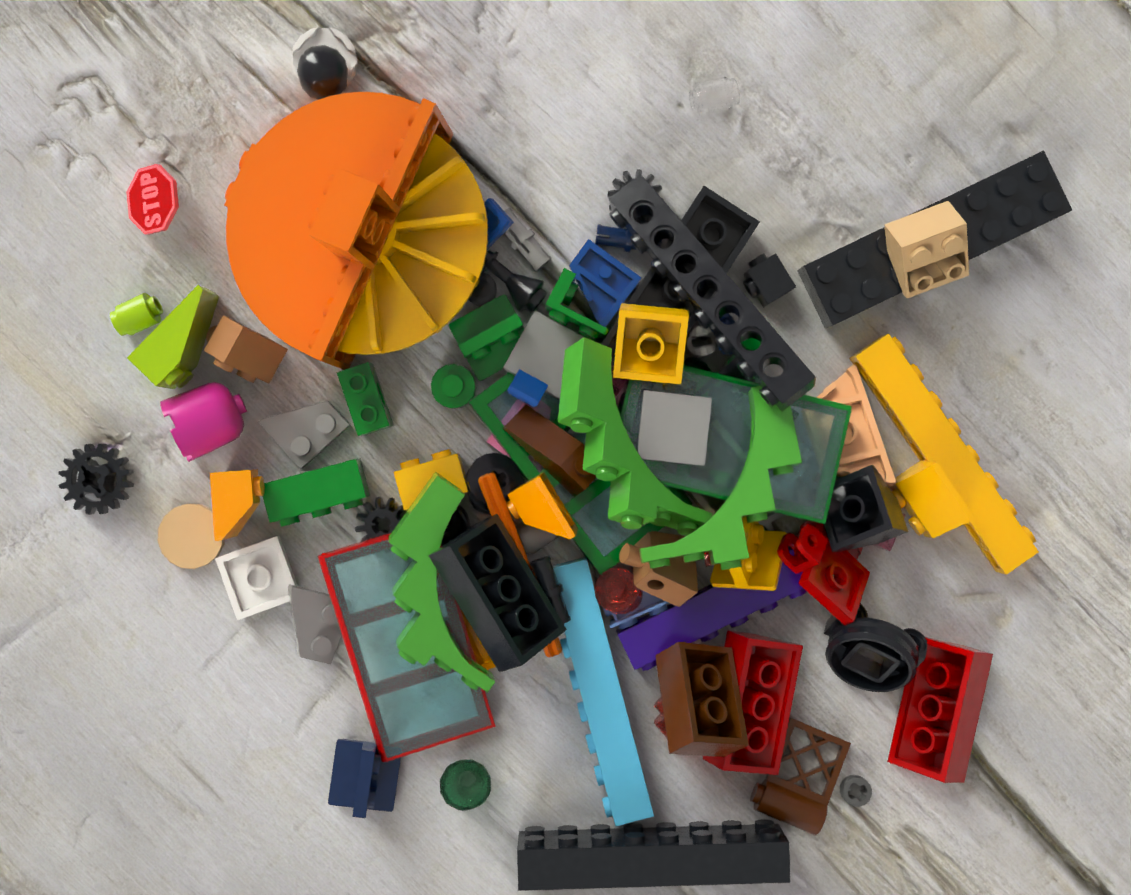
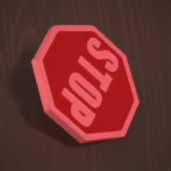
(152, 199)

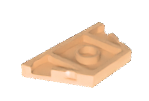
(862, 440)

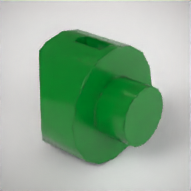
(453, 386)

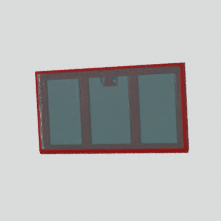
(404, 702)

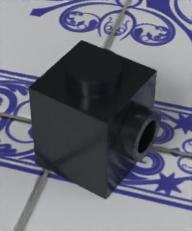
(767, 279)

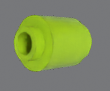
(136, 314)

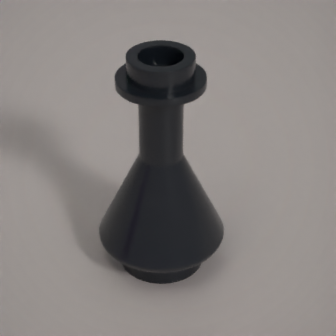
(524, 290)

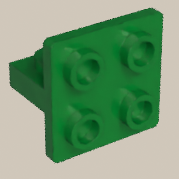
(488, 336)

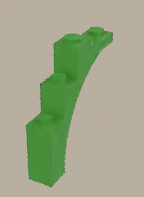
(591, 408)
(771, 448)
(417, 537)

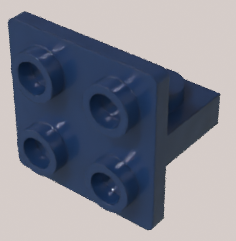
(362, 778)

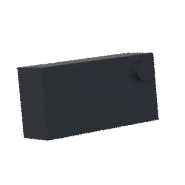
(498, 593)

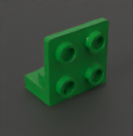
(563, 294)

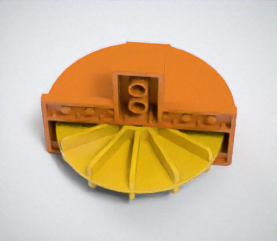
(356, 226)

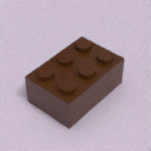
(701, 700)

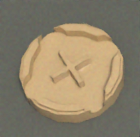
(188, 536)

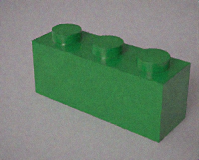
(315, 492)

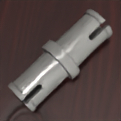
(525, 242)

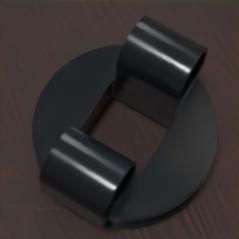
(901, 651)

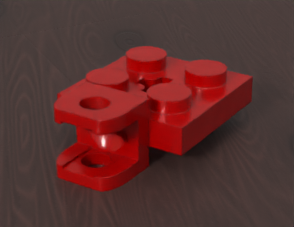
(818, 562)

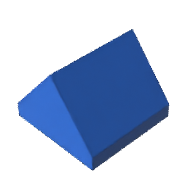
(527, 388)

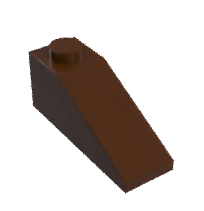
(551, 448)

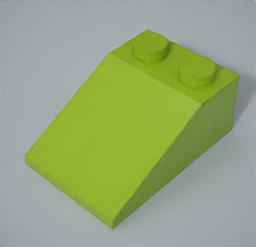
(177, 342)

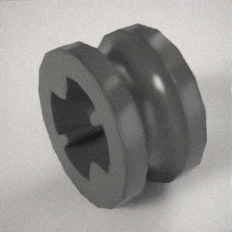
(852, 800)

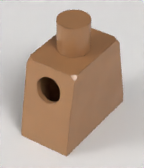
(670, 583)

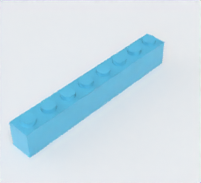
(602, 698)

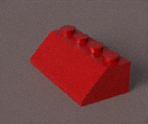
(766, 684)
(941, 712)

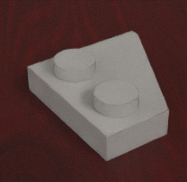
(305, 430)

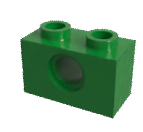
(365, 399)

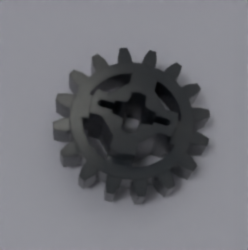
(84, 484)

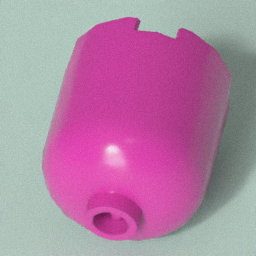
(204, 418)

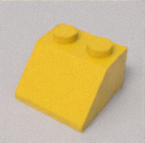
(650, 343)
(930, 500)

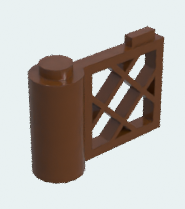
(798, 804)

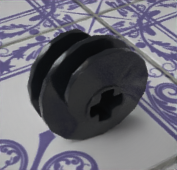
(505, 471)

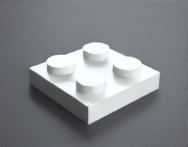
(257, 577)

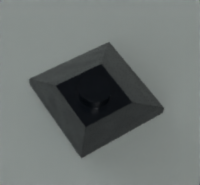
(863, 511)

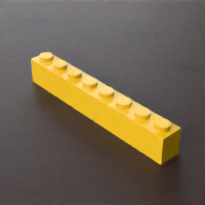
(937, 439)

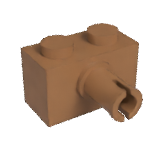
(243, 349)

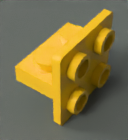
(761, 568)

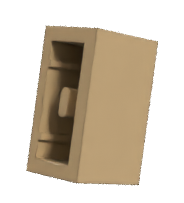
(928, 248)

